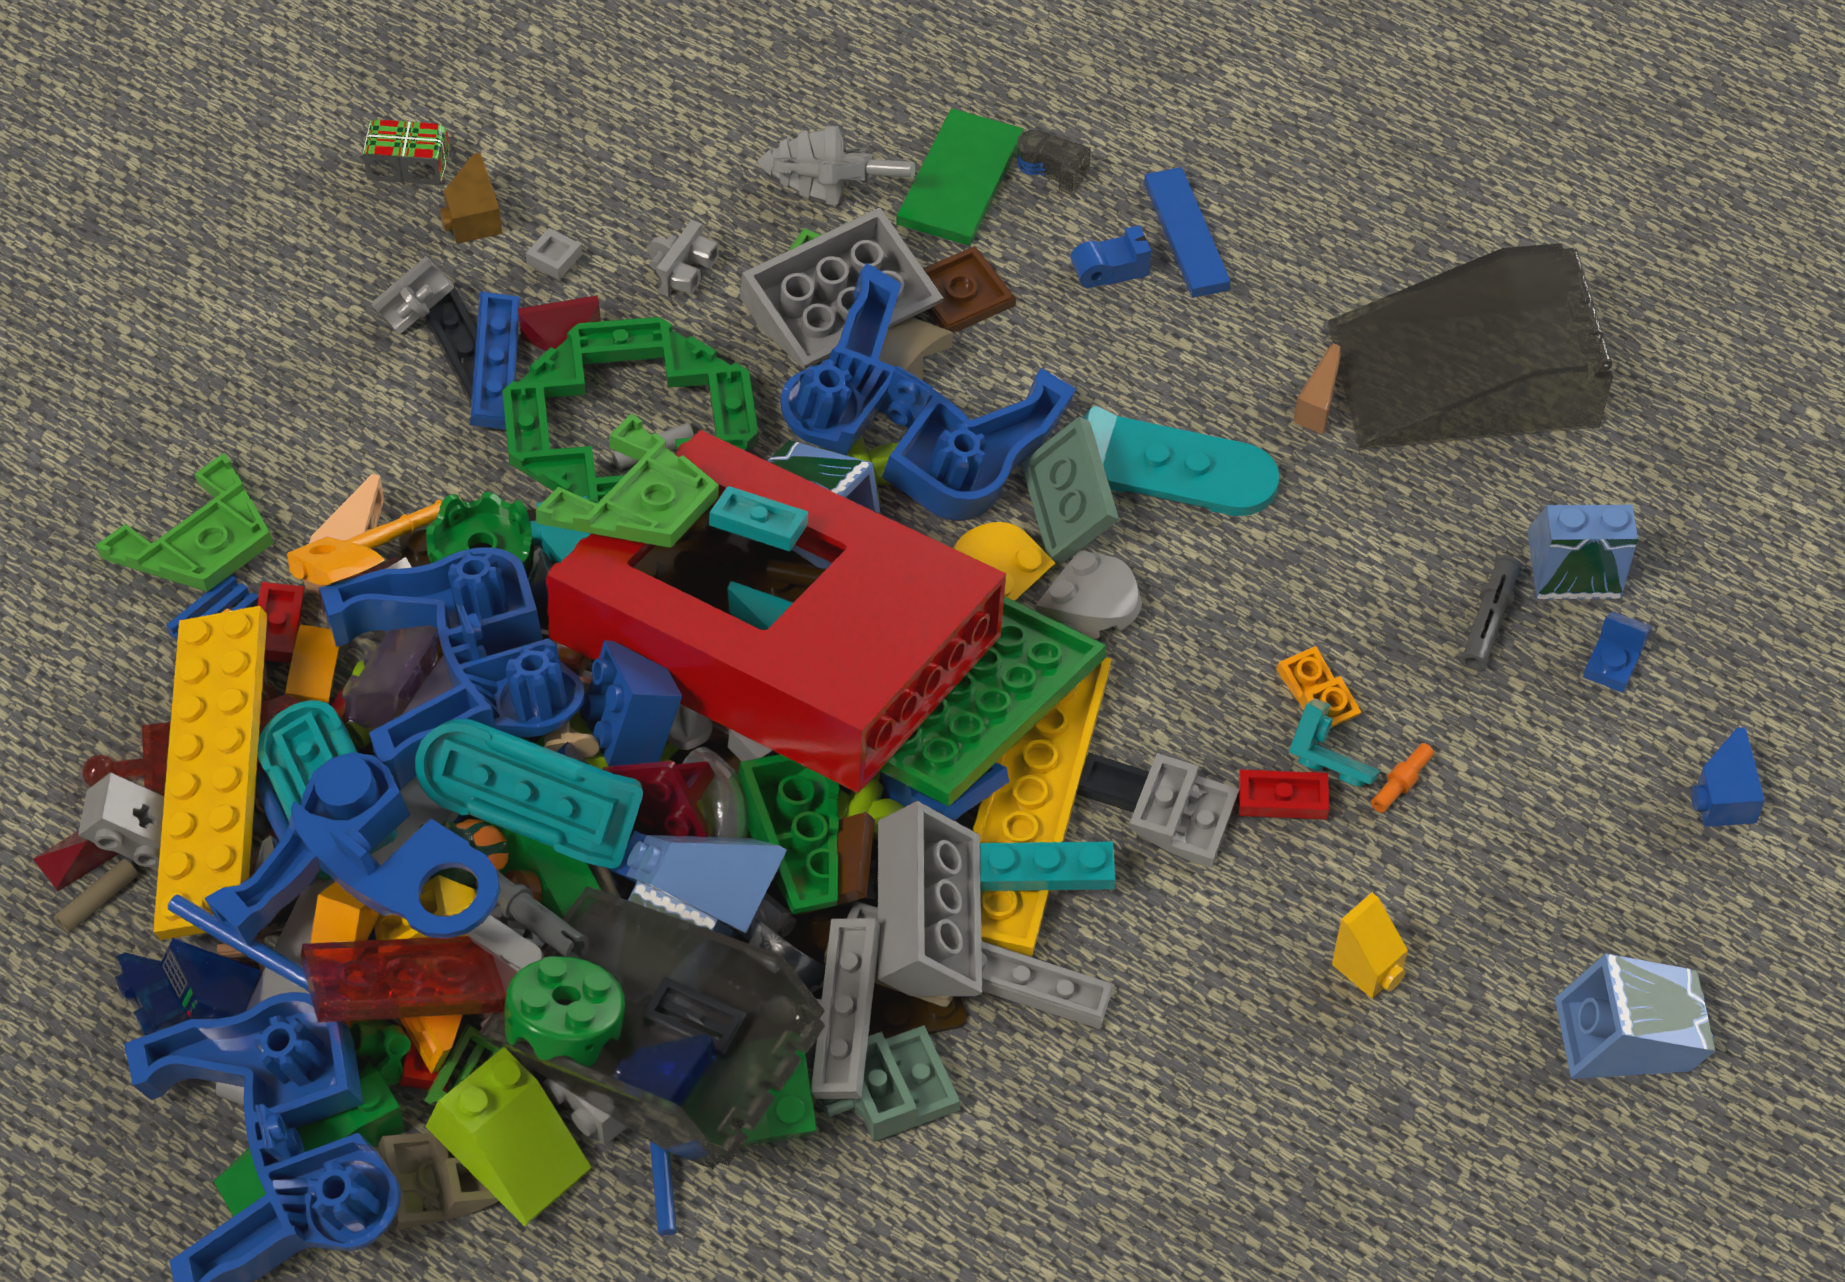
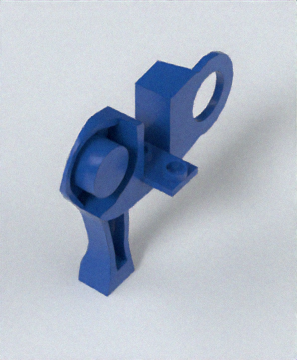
(341, 819)

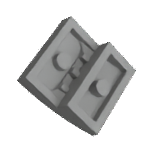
(1183, 810)

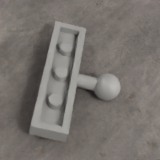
(847, 1008)

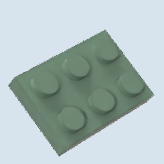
(1069, 490)

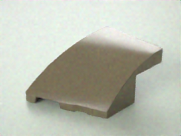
(910, 342)
(430, 1171)

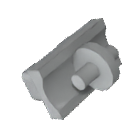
(675, 255)
(413, 295)

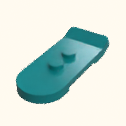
(1184, 465)
(297, 745)
(529, 790)

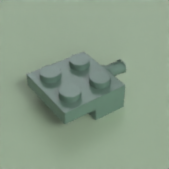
(901, 1085)

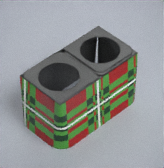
(411, 142)

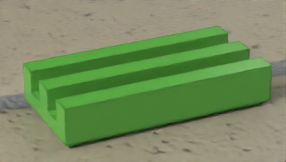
(467, 1033)

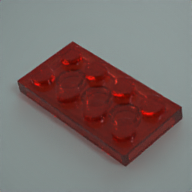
(401, 979)

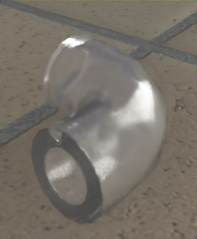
(724, 799)

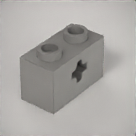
(124, 819)

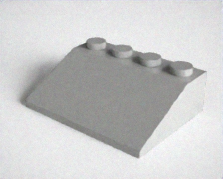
(809, 289)

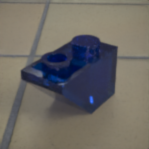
(148, 985)

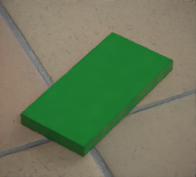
(959, 177)

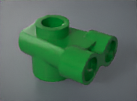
(383, 1044)

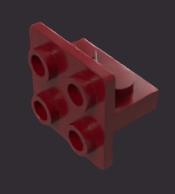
(669, 796)

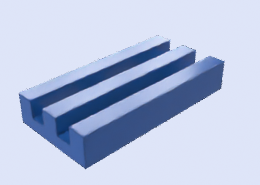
(216, 601)

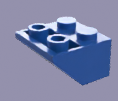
(630, 706)

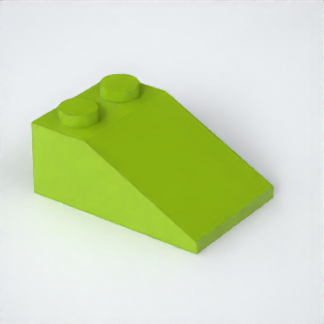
(509, 1136)

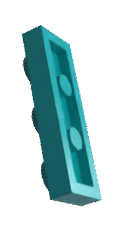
(1047, 866)

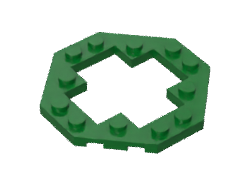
(561, 374)

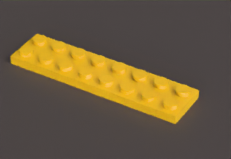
(210, 762)
(1037, 804)

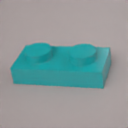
(758, 518)

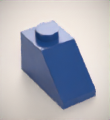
(1729, 785)

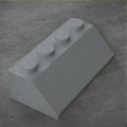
(929, 904)

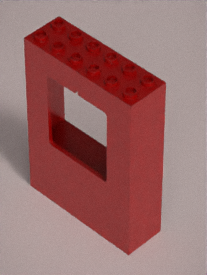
(840, 669)

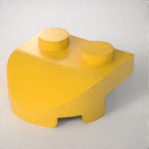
(1009, 551)

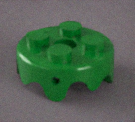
(485, 520)
(561, 1029)

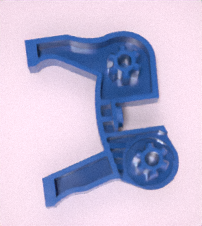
(944, 457)
(488, 641)
(290, 1077)

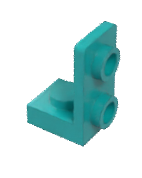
(1315, 727)

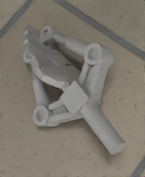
(818, 164)

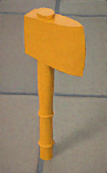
(336, 560)

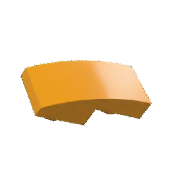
(313, 665)
(1310, 678)

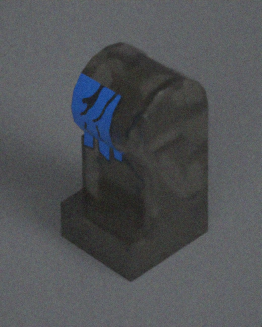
(1053, 158)

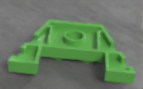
(648, 505)
(204, 545)

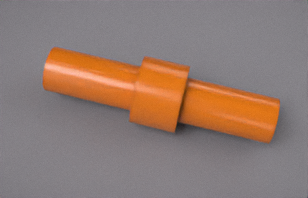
(1402, 777)

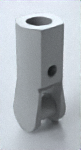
(505, 944)

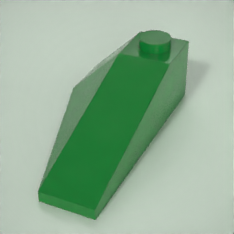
(798, 812)
(559, 875)
(372, 1120)

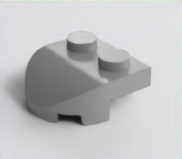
(1093, 594)

